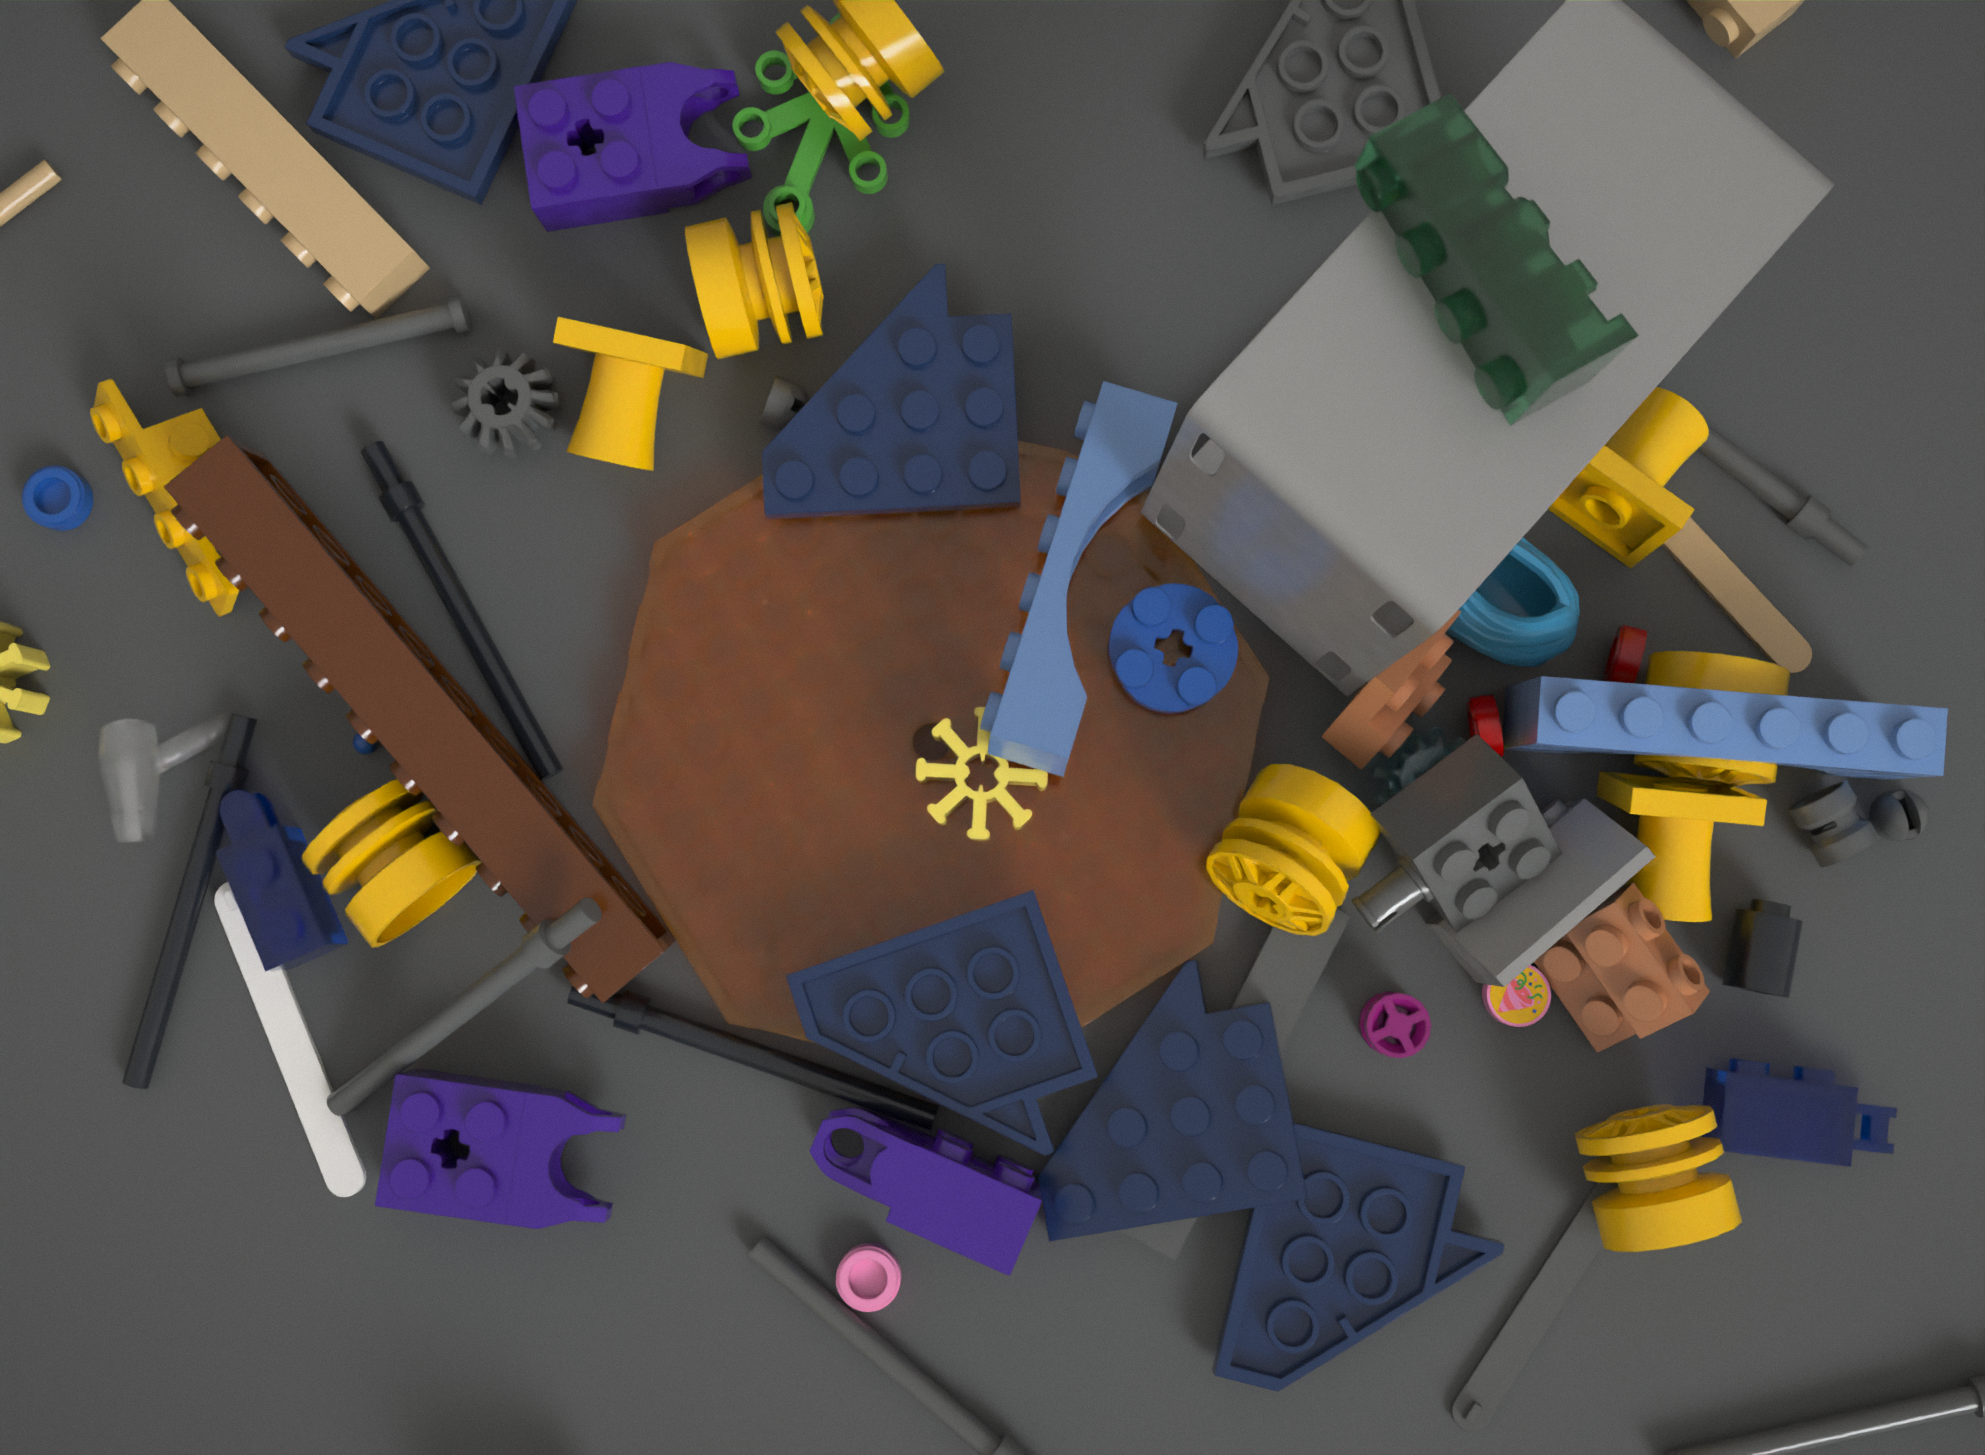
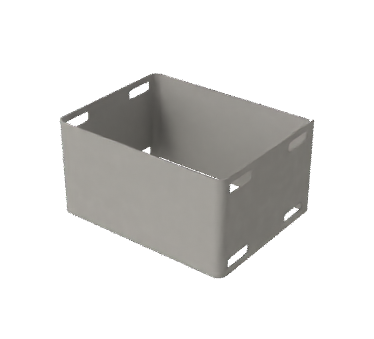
(1349, 439)

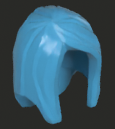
(1521, 610)

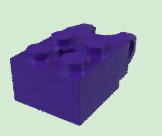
(640, 138)
(513, 1155)
(935, 1185)

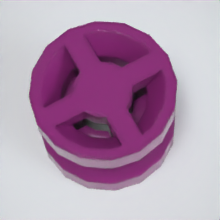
(1409, 1029)

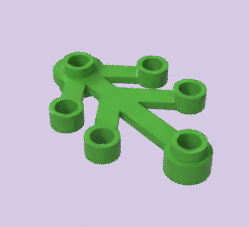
(814, 142)

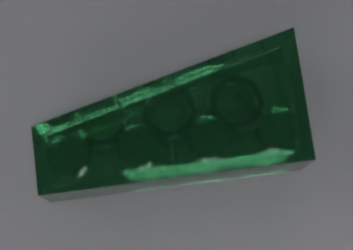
(1487, 261)

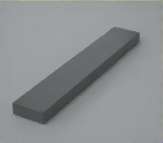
(1284, 976)

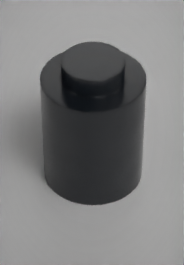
(1763, 949)

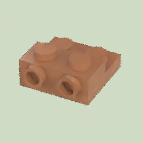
(1379, 709)
(1623, 971)

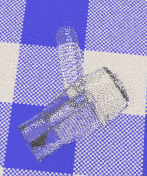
(133, 765)

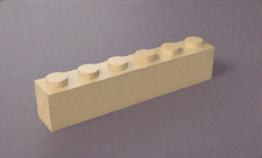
(266, 154)

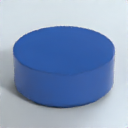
(57, 498)

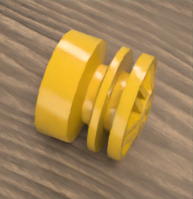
(857, 56)
(754, 280)
(1713, 672)
(1293, 849)
(385, 851)
(1659, 1191)

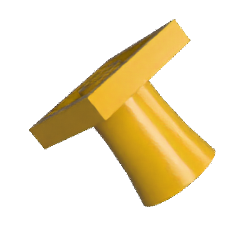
(623, 390)
(1622, 492)
(1678, 830)

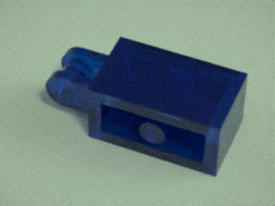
(275, 891)
(1792, 1116)

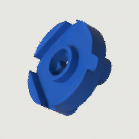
(1204, 628)

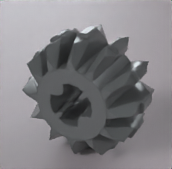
(489, 387)

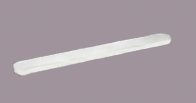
(295, 1055)

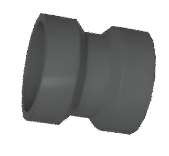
(1834, 824)

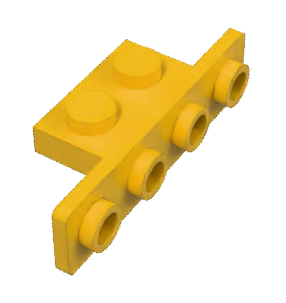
(150, 462)

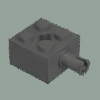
(1459, 840)

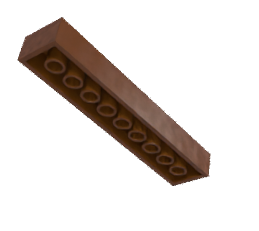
(415, 710)

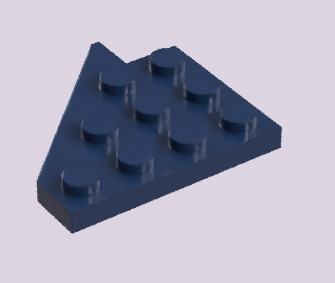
(431, 82)
(906, 420)
(958, 1015)
(1181, 1123)
(1344, 1259)

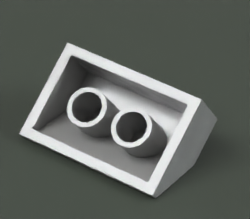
(1538, 913)

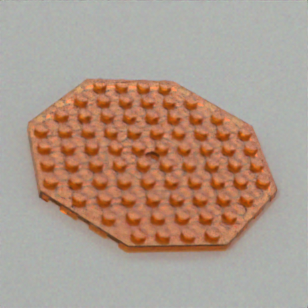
(775, 757)

